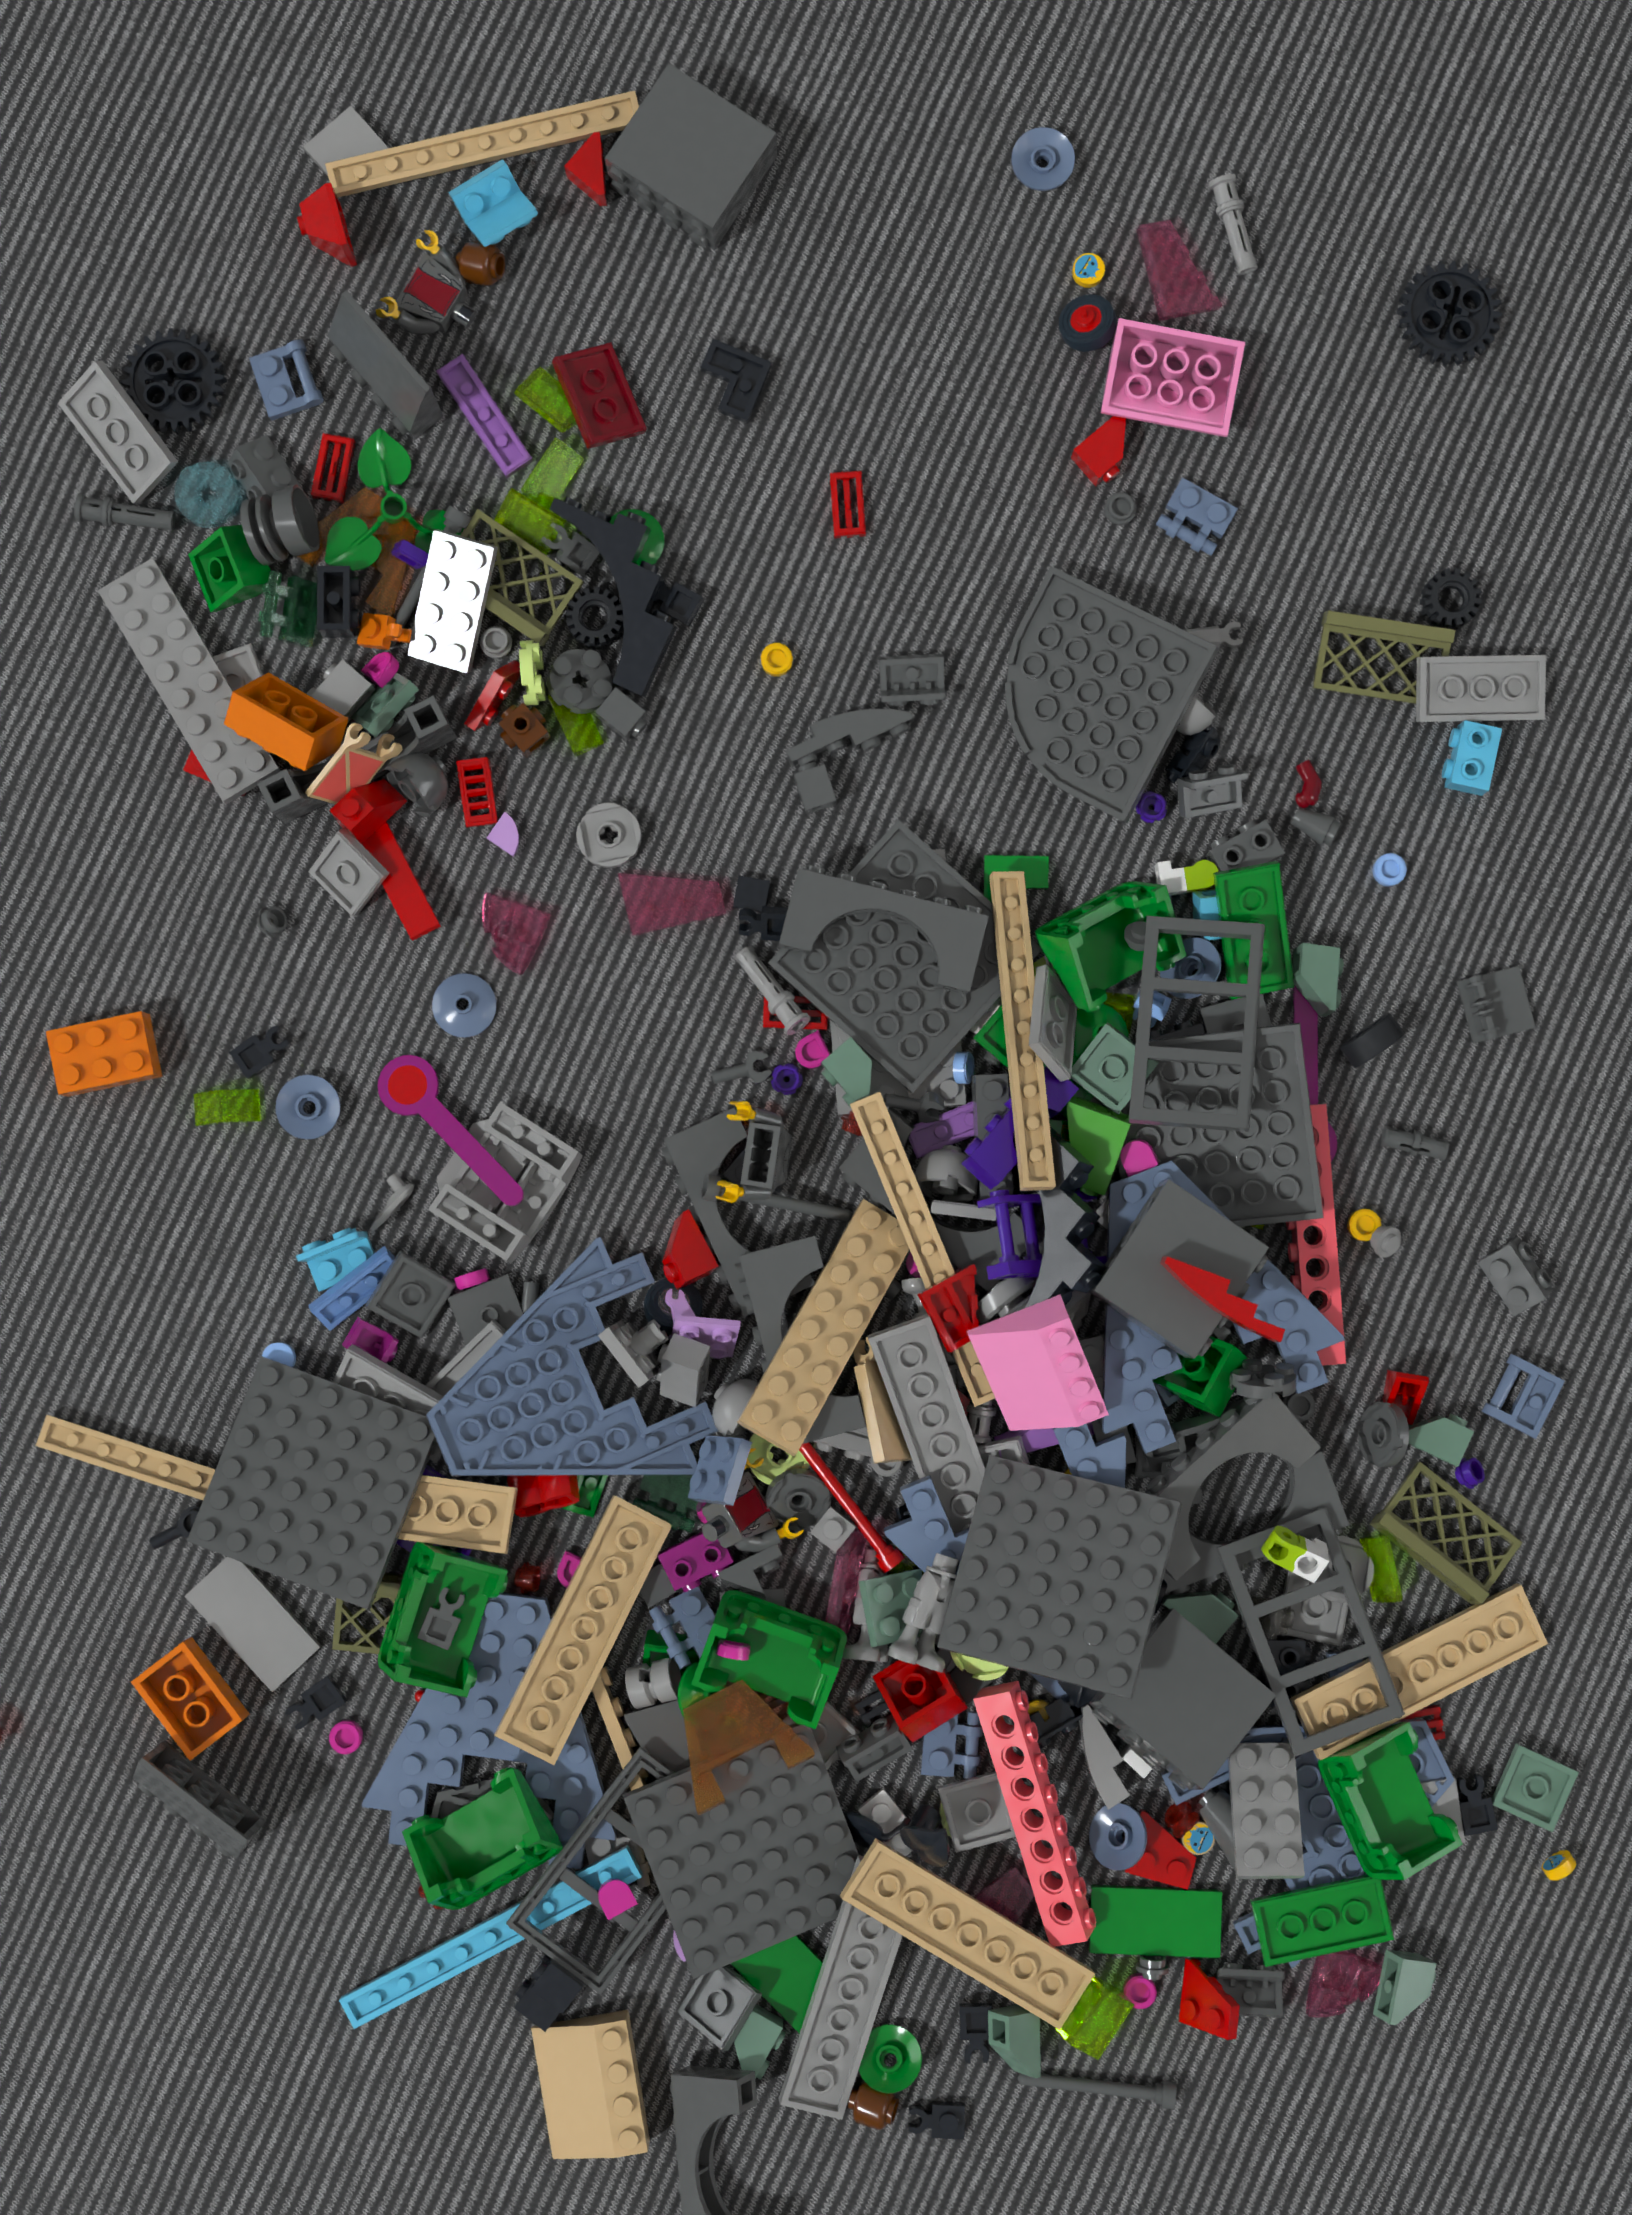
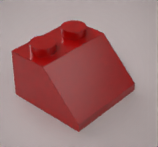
(919, 1697)

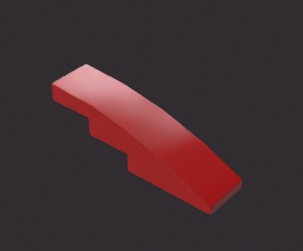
(402, 884)
(1212, 1291)

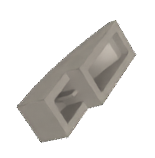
(1101, 1758)

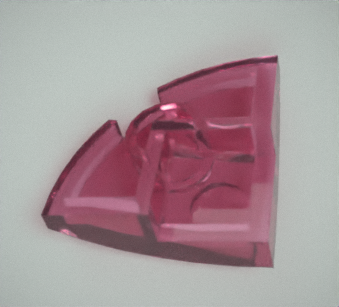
(514, 929)
(1339, 1981)

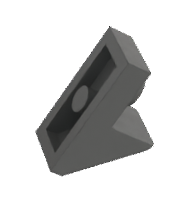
(743, 1574)

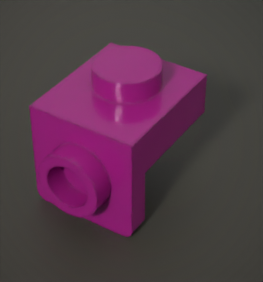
(372, 1340)

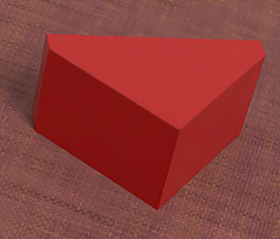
(587, 169)
(1405, 1391)

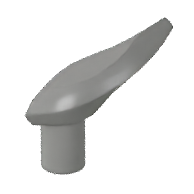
(397, 1199)

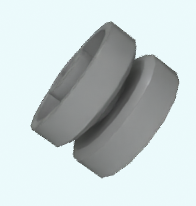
(1004, 1299)

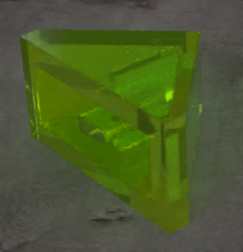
(227, 1107)

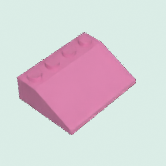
(1172, 377)
(1038, 1368)

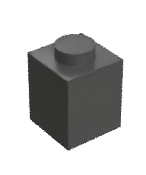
(622, 715)
(814, 787)

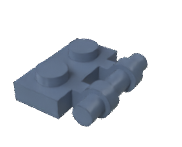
(1201, 509)
(695, 1619)
(940, 1748)

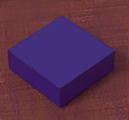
(410, 554)

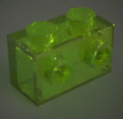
(1096, 2018)

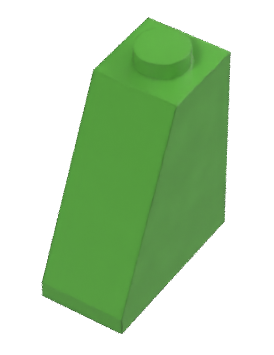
(1098, 1137)

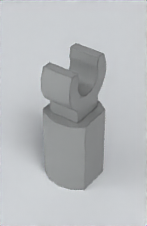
(1218, 636)

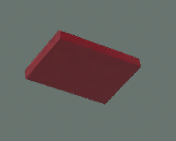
(599, 395)

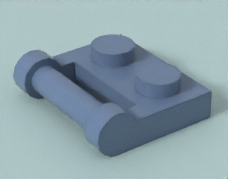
(276, 383)
(1532, 1401)

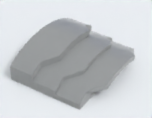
(532, 1158)

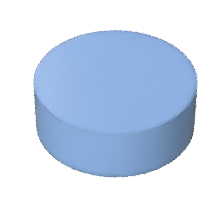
(1389, 869)
(963, 1067)
(280, 1353)

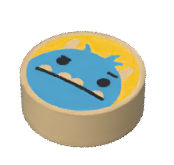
(1198, 1839)

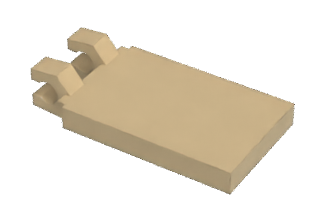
(880, 1418)

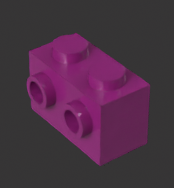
(694, 1559)

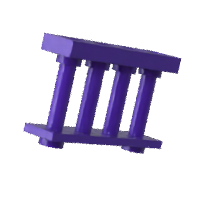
(1009, 1264)

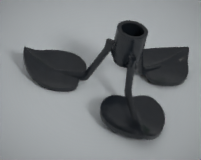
(917, 1834)

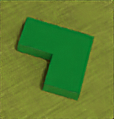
(1034, 869)

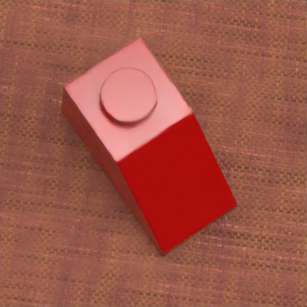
(1102, 451)
(367, 808)
(687, 1253)

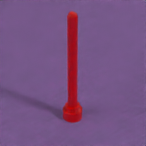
(886, 1554)

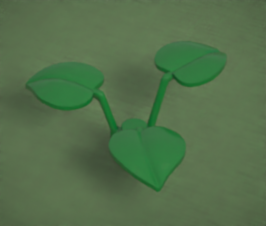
(379, 464)

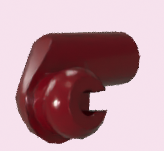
(1311, 787)

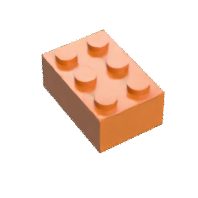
(285, 721)
(103, 1054)
(190, 1698)

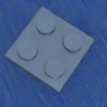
(719, 1470)

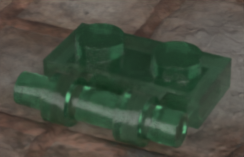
(298, 613)
(674, 1489)

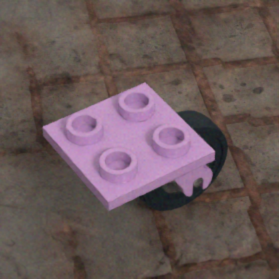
(681, 1314)

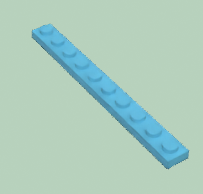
(479, 1942)

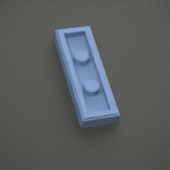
(352, 1290)

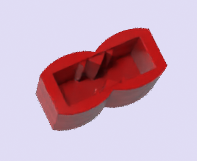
(543, 1493)

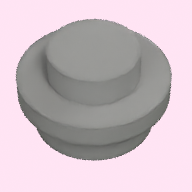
(496, 642)
(1385, 1240)

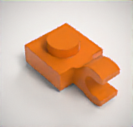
(379, 631)

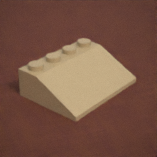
(591, 2087)

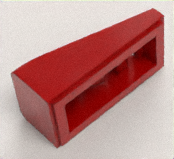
(475, 764)

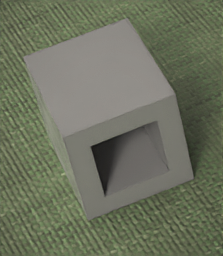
(834, 1529)

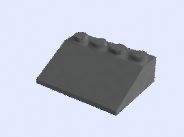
(382, 369)
(198, 1799)

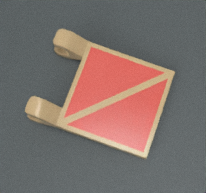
(352, 765)

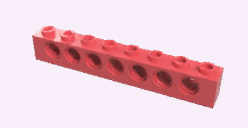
(1324, 1248)
(1060, 1924)

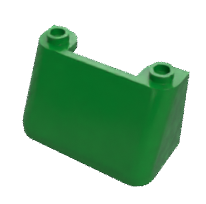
(1090, 945)
(426, 1574)
(788, 1657)
(1386, 1805)
(482, 1843)

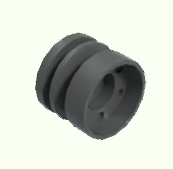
(280, 525)

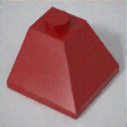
(326, 225)

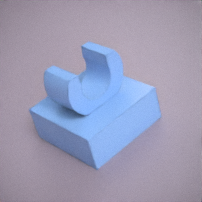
(1159, 1009)

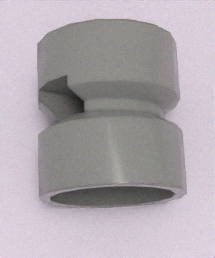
(651, 1683)

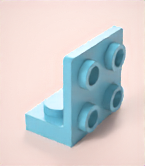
(492, 204)
(337, 1258)

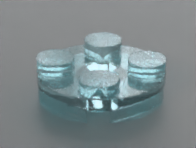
(219, 508)

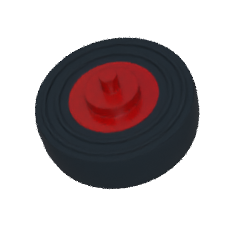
(1087, 323)

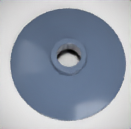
(1046, 145)
(1200, 956)
(477, 1015)
(292, 1102)
(1107, 1841)

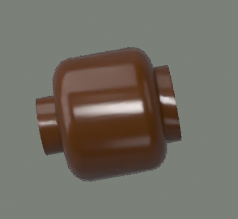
(480, 264)
(873, 2107)

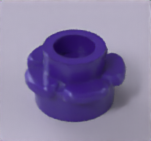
(1159, 803)
(790, 1087)
(1469, 1472)

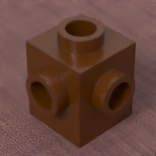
(529, 738)

